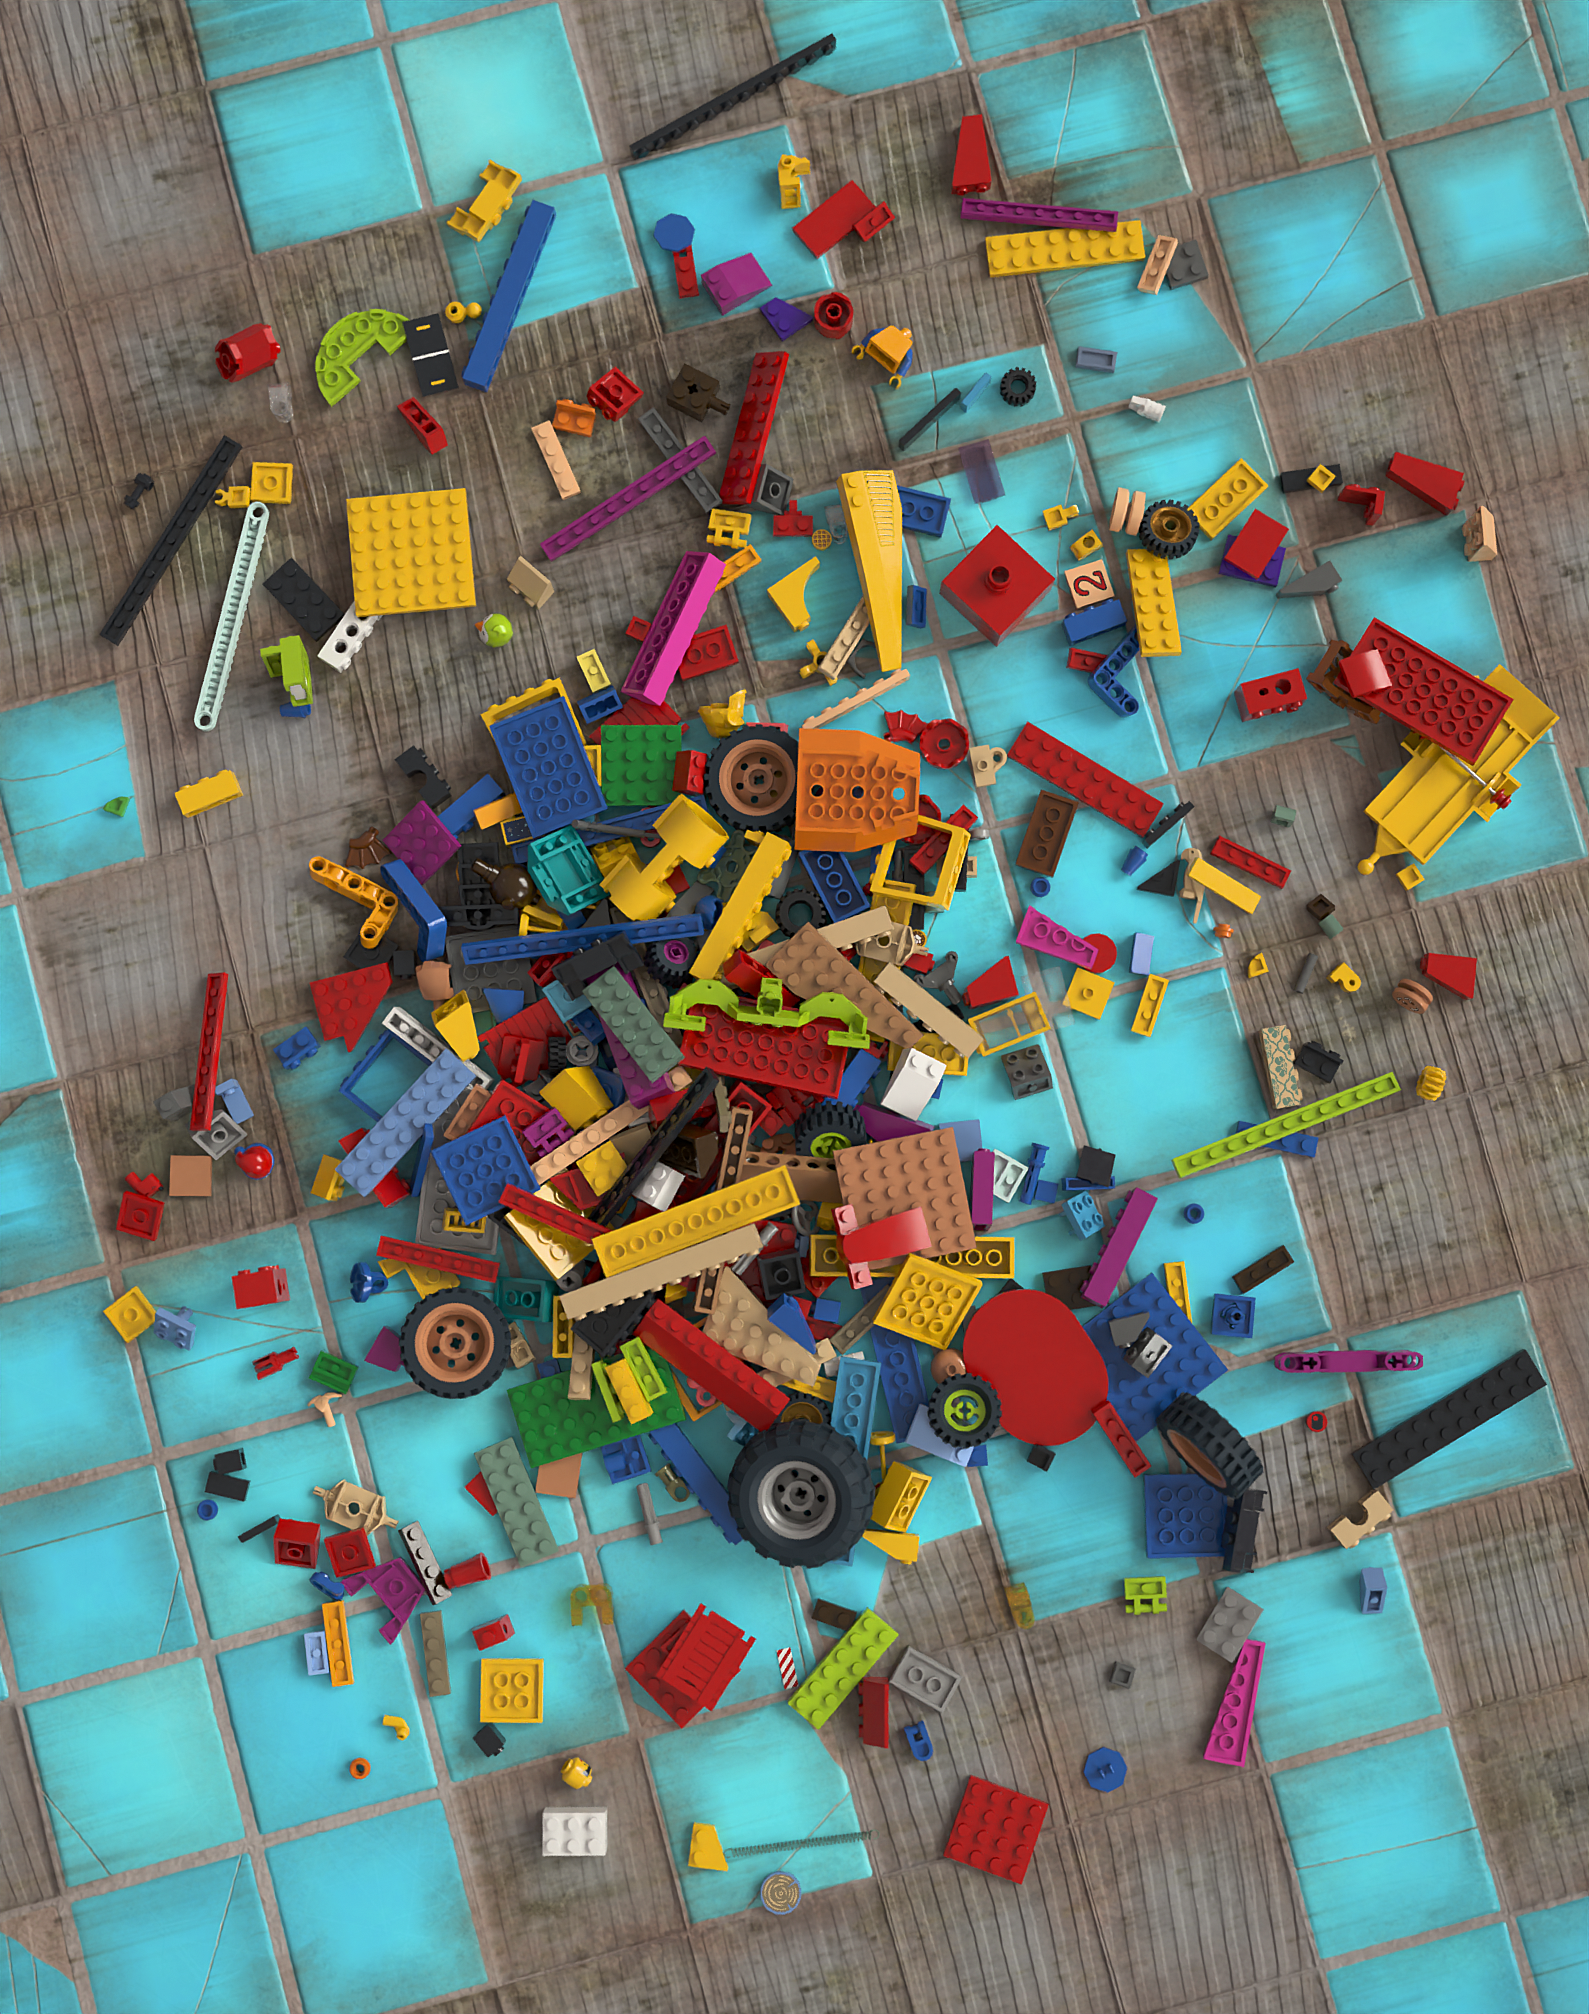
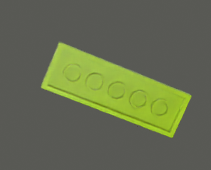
(842, 1668)

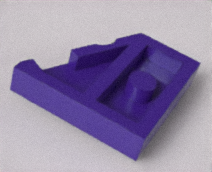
(784, 317)

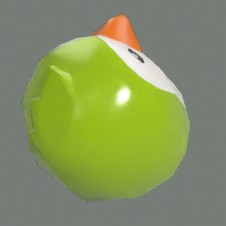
(495, 630)

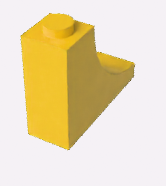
(789, 593)

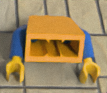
(890, 349)

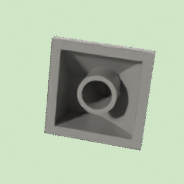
(221, 1138)

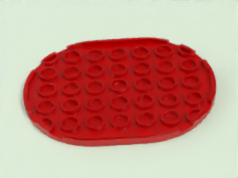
(1037, 1364)

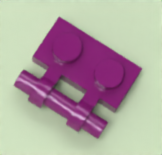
(543, 1128)

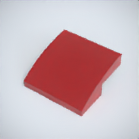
(1364, 673)

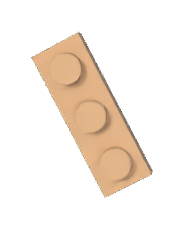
(1157, 264)

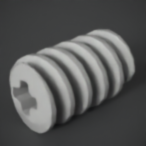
(573, 1278)

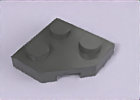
(1186, 266)

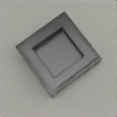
(1122, 1675)

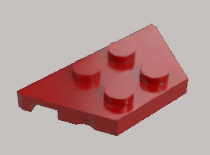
(577, 1188)

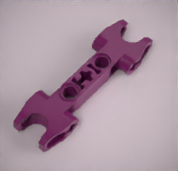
(1348, 1361)

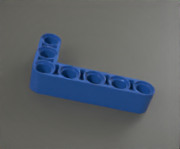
(1108, 676)
(420, 907)

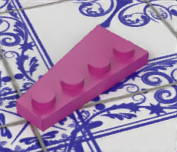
(1048, 937)

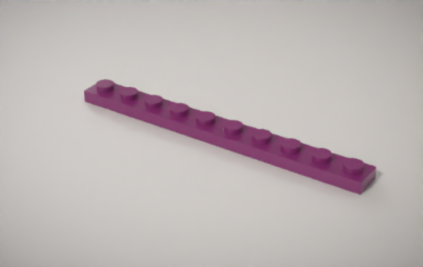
(628, 498)

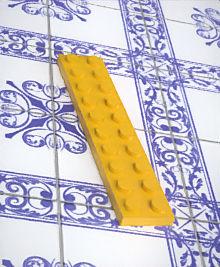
(696, 1221)

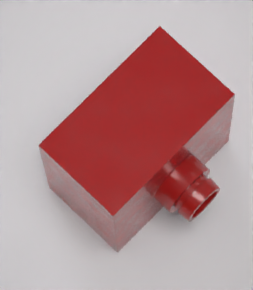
(996, 585)

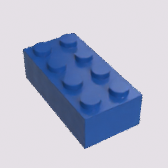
(834, 884)

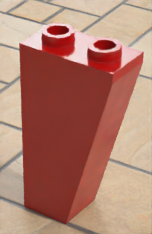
(972, 161)
(1427, 481)

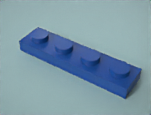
(1294, 1143)

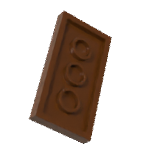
(1046, 833)

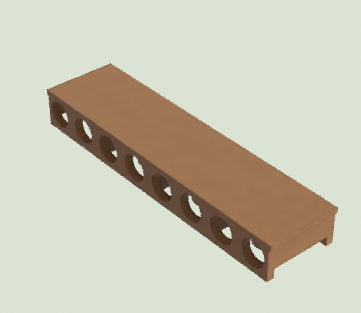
(809, 1183)

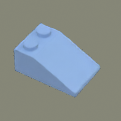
(923, 1437)

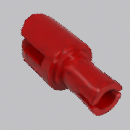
(273, 1362)

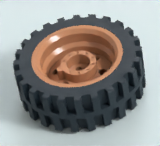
(725, 773)
(421, 1335)
(1209, 1445)

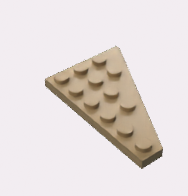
(745, 1332)

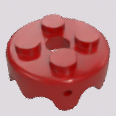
(944, 730)
(927, 809)

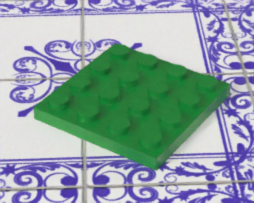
(639, 764)

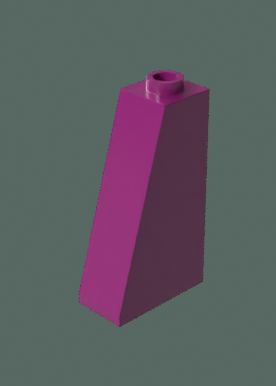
(887, 1124)
(982, 1189)

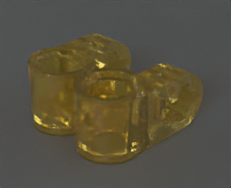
(592, 1600)
(1019, 1602)

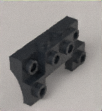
(595, 958)
(1241, 1530)

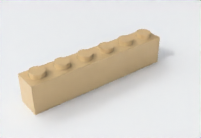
(928, 1009)

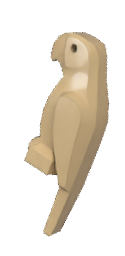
(1192, 888)

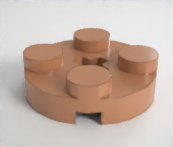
(780, 1142)

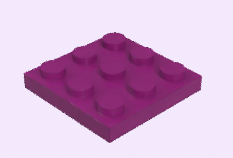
(422, 842)

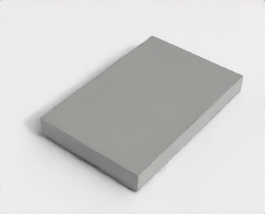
(925, 1679)

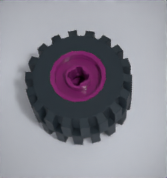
(671, 960)

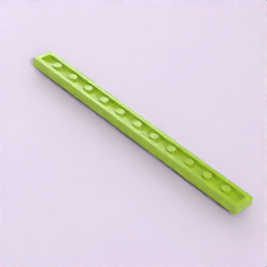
(1285, 1125)

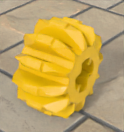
(1431, 1083)

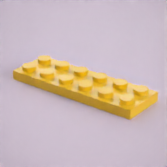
(1153, 604)

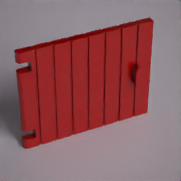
(640, 713)
(529, 1024)
(705, 1657)

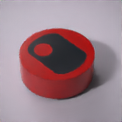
(1316, 1421)

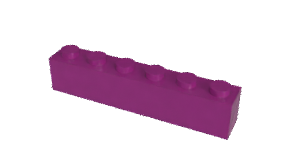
(1118, 1247)

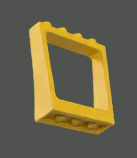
(529, 697)
(948, 876)

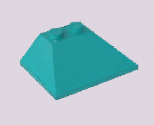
(565, 871)

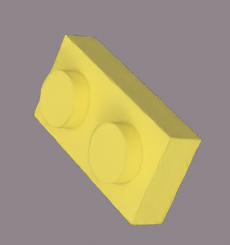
(593, 671)

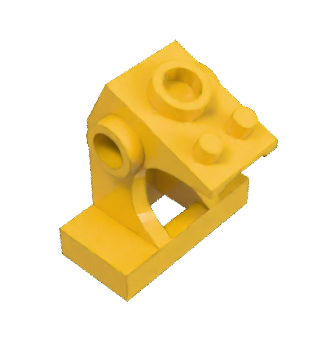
(788, 169)

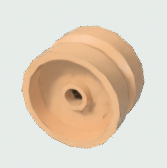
(1131, 511)

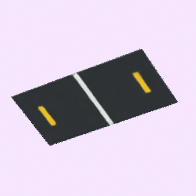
(430, 354)

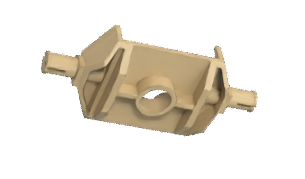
(899, 949)
(371, 1505)

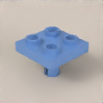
(175, 1328)

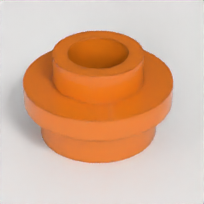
(1223, 931)
(360, 1774)

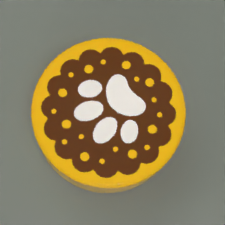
(920, 937)

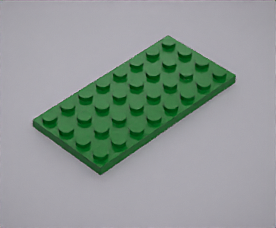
(562, 1427)

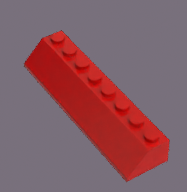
(711, 1366)

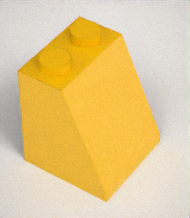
(457, 1025)
(577, 1097)

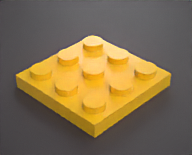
(512, 1690)

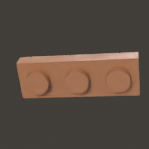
(467, 1112)

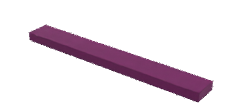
(1039, 214)

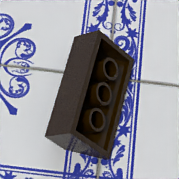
(691, 1150)

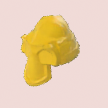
(724, 717)

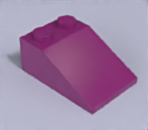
(735, 282)

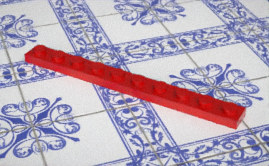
(557, 1217)

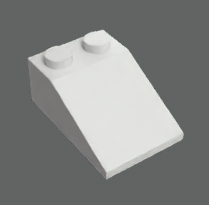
(912, 1083)
(659, 1186)

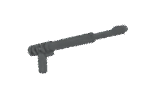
(599, 827)

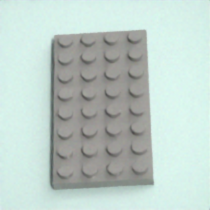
(436, 1197)

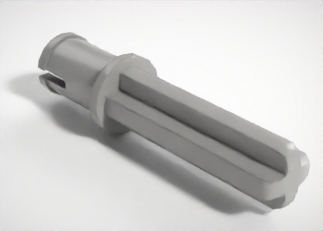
(765, 1235)
(649, 1514)

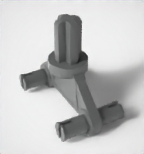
(942, 978)

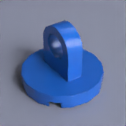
(363, 1282)

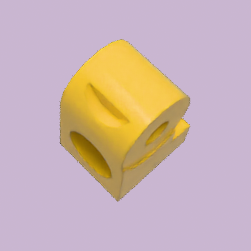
(1086, 545)
(1346, 977)

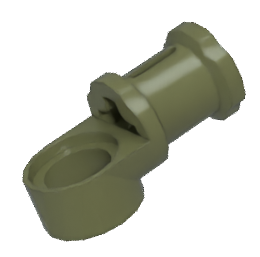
(673, 1484)

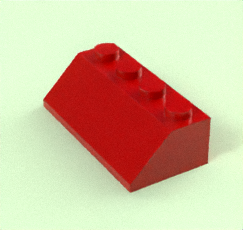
(391, 1188)

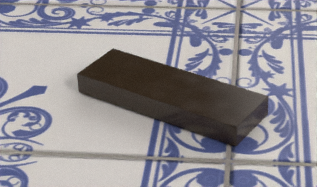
(1263, 1269)

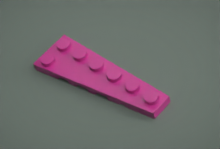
(1234, 1718)

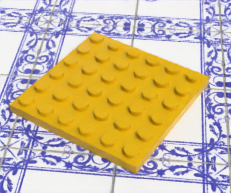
(411, 552)

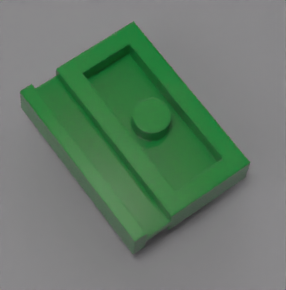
(333, 1372)

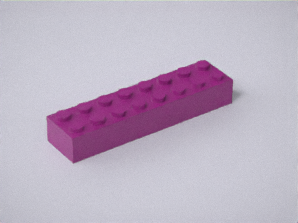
(635, 1081)

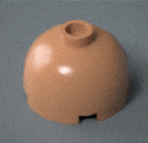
(947, 1364)

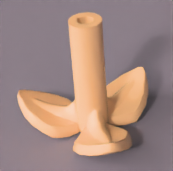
(322, 1405)

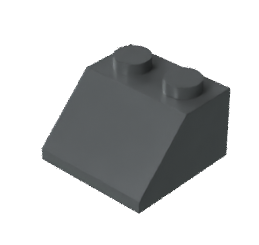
(771, 491)

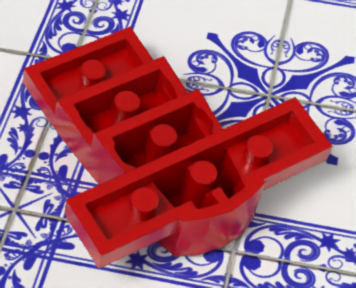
(876, 1240)

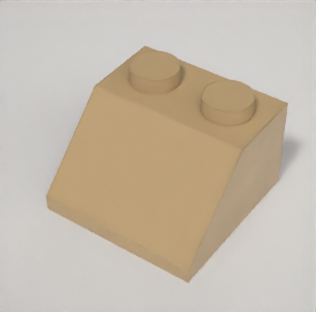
(529, 583)

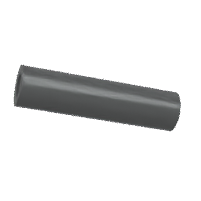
(1305, 973)

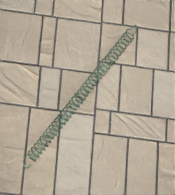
(802, 1843)

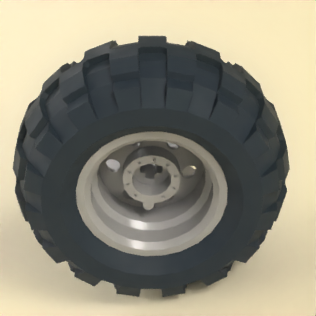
(792, 1535)

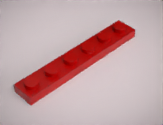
(438, 1259)

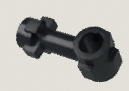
(143, 482)

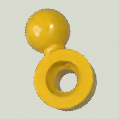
(473, 310)

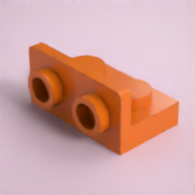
(574, 417)

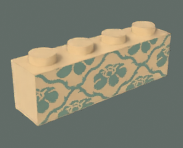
(1279, 1067)

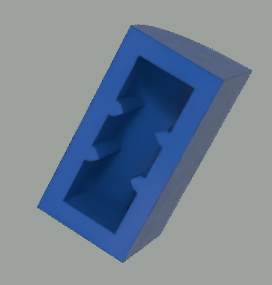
(599, 704)

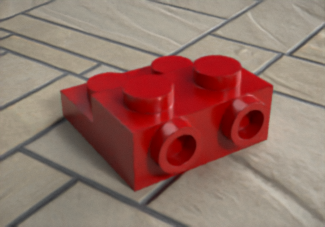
(613, 394)

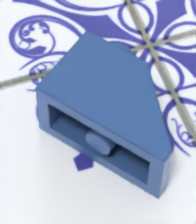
(1372, 1590)

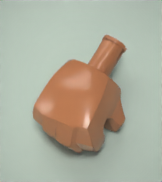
(434, 982)

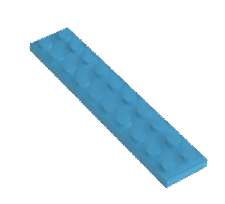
(855, 1410)

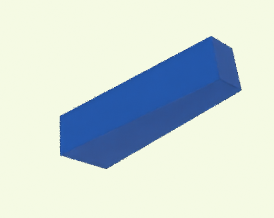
(1078, 1184)

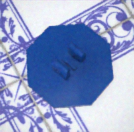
(674, 232)
(1105, 1769)

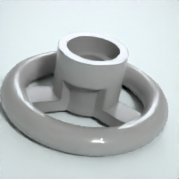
(802, 1218)

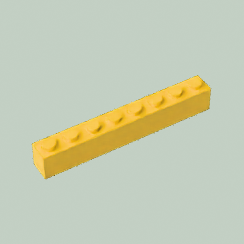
(741, 908)

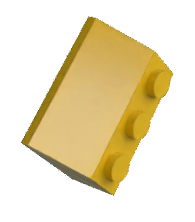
(899, 1496)

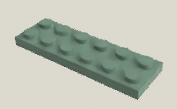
(633, 1024)
(516, 1501)

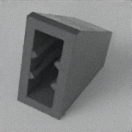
(176, 1103)

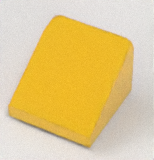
(674, 1292)

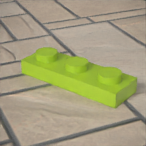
(643, 1369)
(615, 1408)

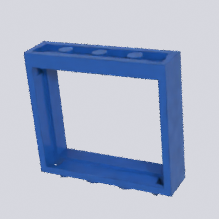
(362, 1066)

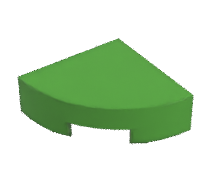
(117, 806)

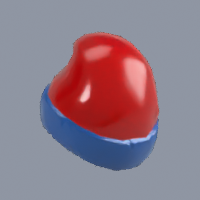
(255, 1160)

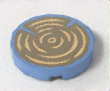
(780, 1892)

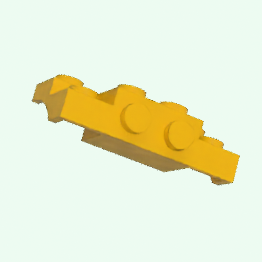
(489, 204)

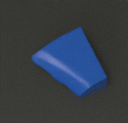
(504, 1002)

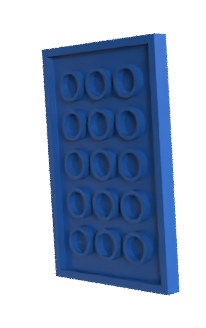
(548, 767)

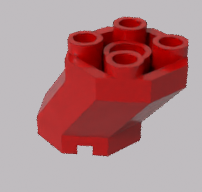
(246, 352)

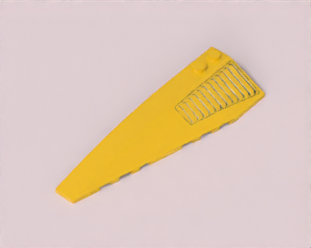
(875, 533)

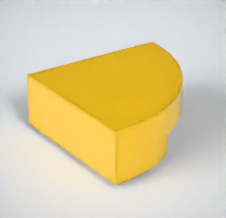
(1257, 966)

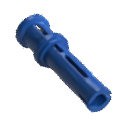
(1035, 1163)

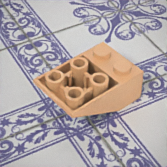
(1480, 536)

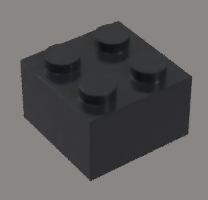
(781, 1273)

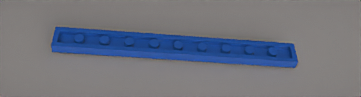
(639, 820)

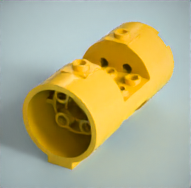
(690, 836)

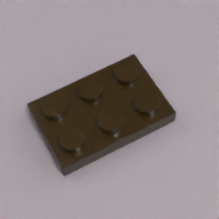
(1066, 1286)

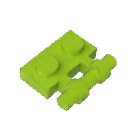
(1145, 1588)

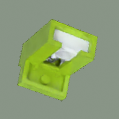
(293, 664)

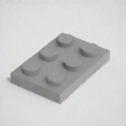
(1230, 1624)

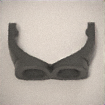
(851, 661)

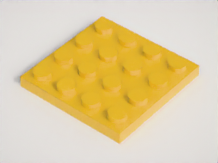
(552, 1247)
(927, 1301)

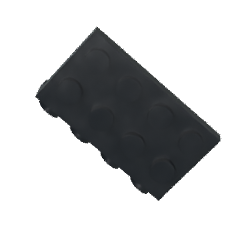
(610, 1326)

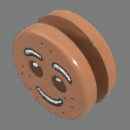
(1412, 996)

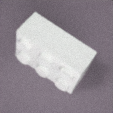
(574, 1831)

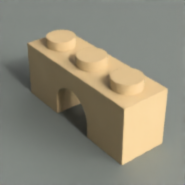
(1375, 1511)

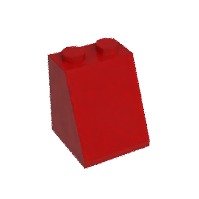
(992, 986)

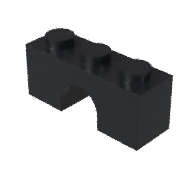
(414, 762)

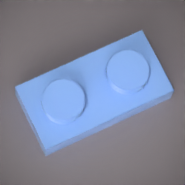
(317, 1652)

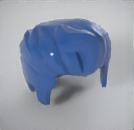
(710, 910)

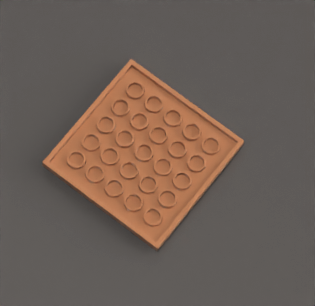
(906, 1175)

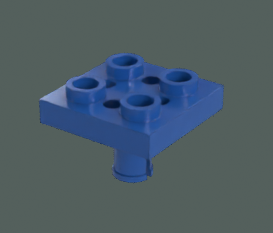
(1242, 1324)

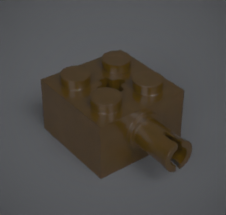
(698, 403)

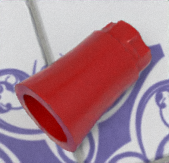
(468, 1572)

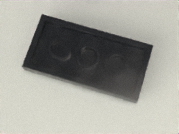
(303, 599)

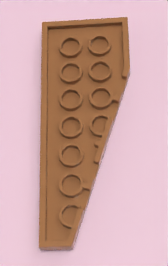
(813, 966)

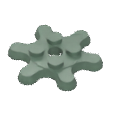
(728, 880)

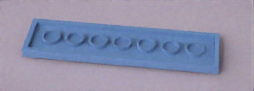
(405, 1122)

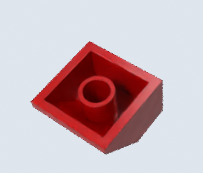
(690, 773)
(297, 1543)

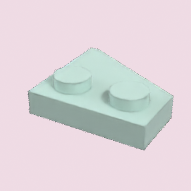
(1007, 1175)

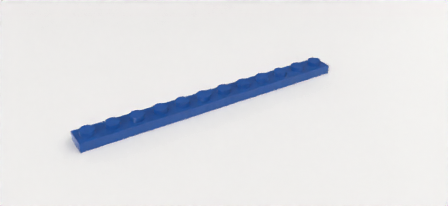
(572, 939)

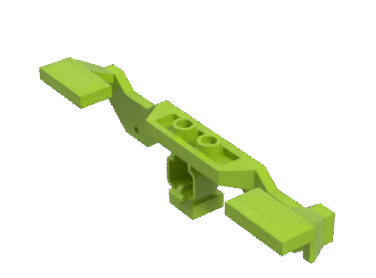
(768, 1010)

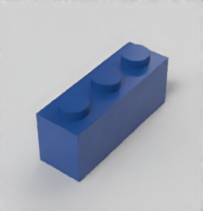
(1093, 621)

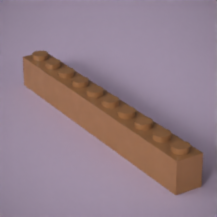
(728, 1174)

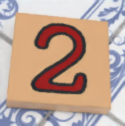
(1089, 584)

